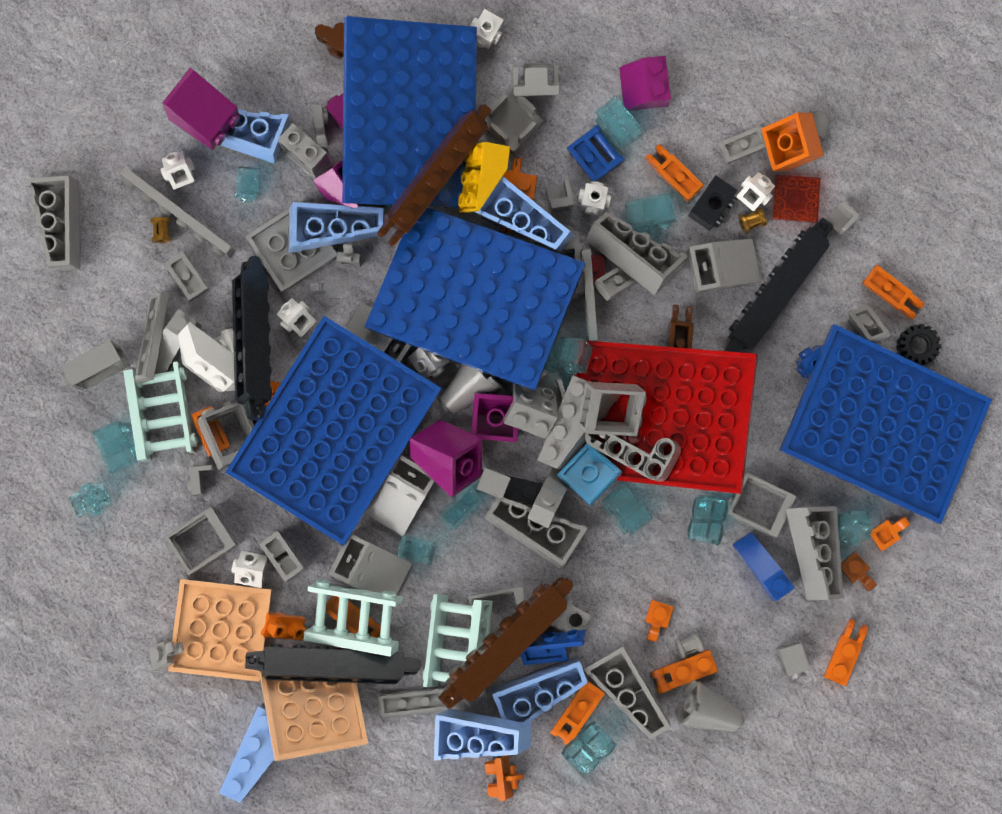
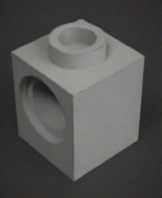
(793, 660)

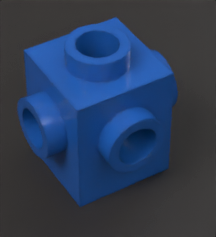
(807, 360)

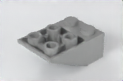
(723, 265)
(392, 347)
(400, 495)
(369, 566)

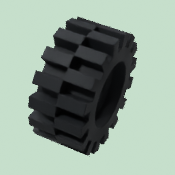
(925, 333)

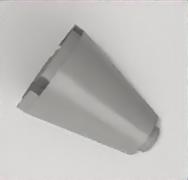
(463, 386)
(708, 710)

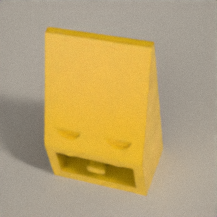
(482, 172)

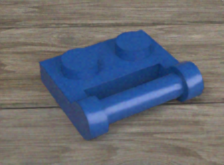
(590, 159)

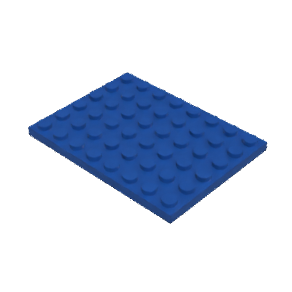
(399, 103)
(476, 297)
(885, 424)
(333, 430)

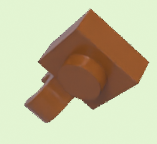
(855, 569)

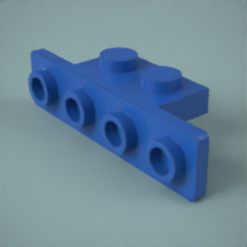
(553, 647)

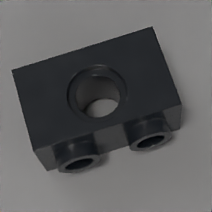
(719, 191)

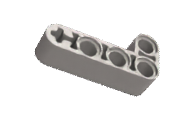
(629, 450)

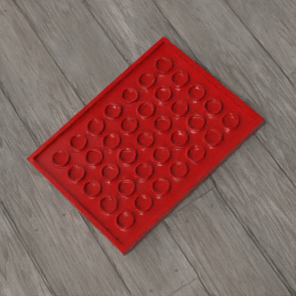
(691, 398)

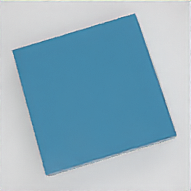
(589, 474)

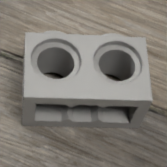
(282, 556)
(562, 622)

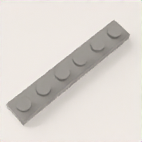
(183, 219)

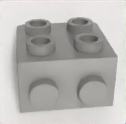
(532, 410)

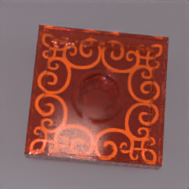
(796, 198)

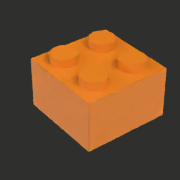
(792, 142)

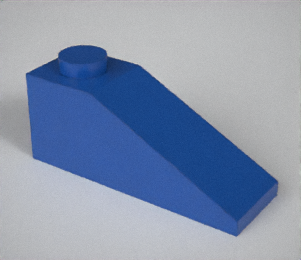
(763, 567)

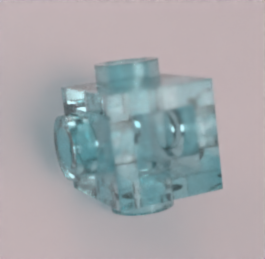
(90, 500)
(854, 527)

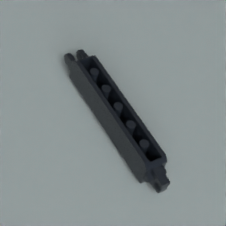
(781, 287)
(251, 338)
(330, 665)

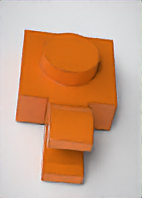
(886, 533)
(658, 616)

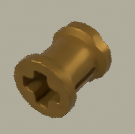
(752, 220)
(160, 230)

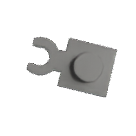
(321, 120)

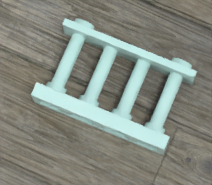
(141, 426)
(480, 628)
(340, 636)

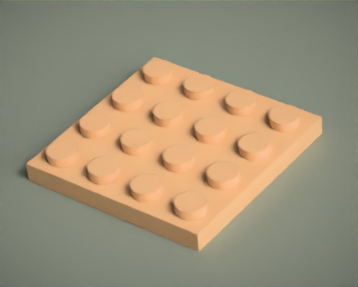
(218, 628)
(312, 717)

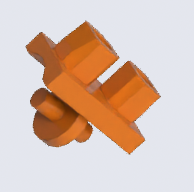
(284, 626)
(506, 777)

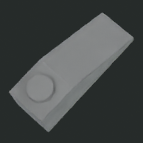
(169, 345)
(548, 499)

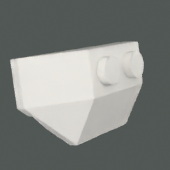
(207, 358)

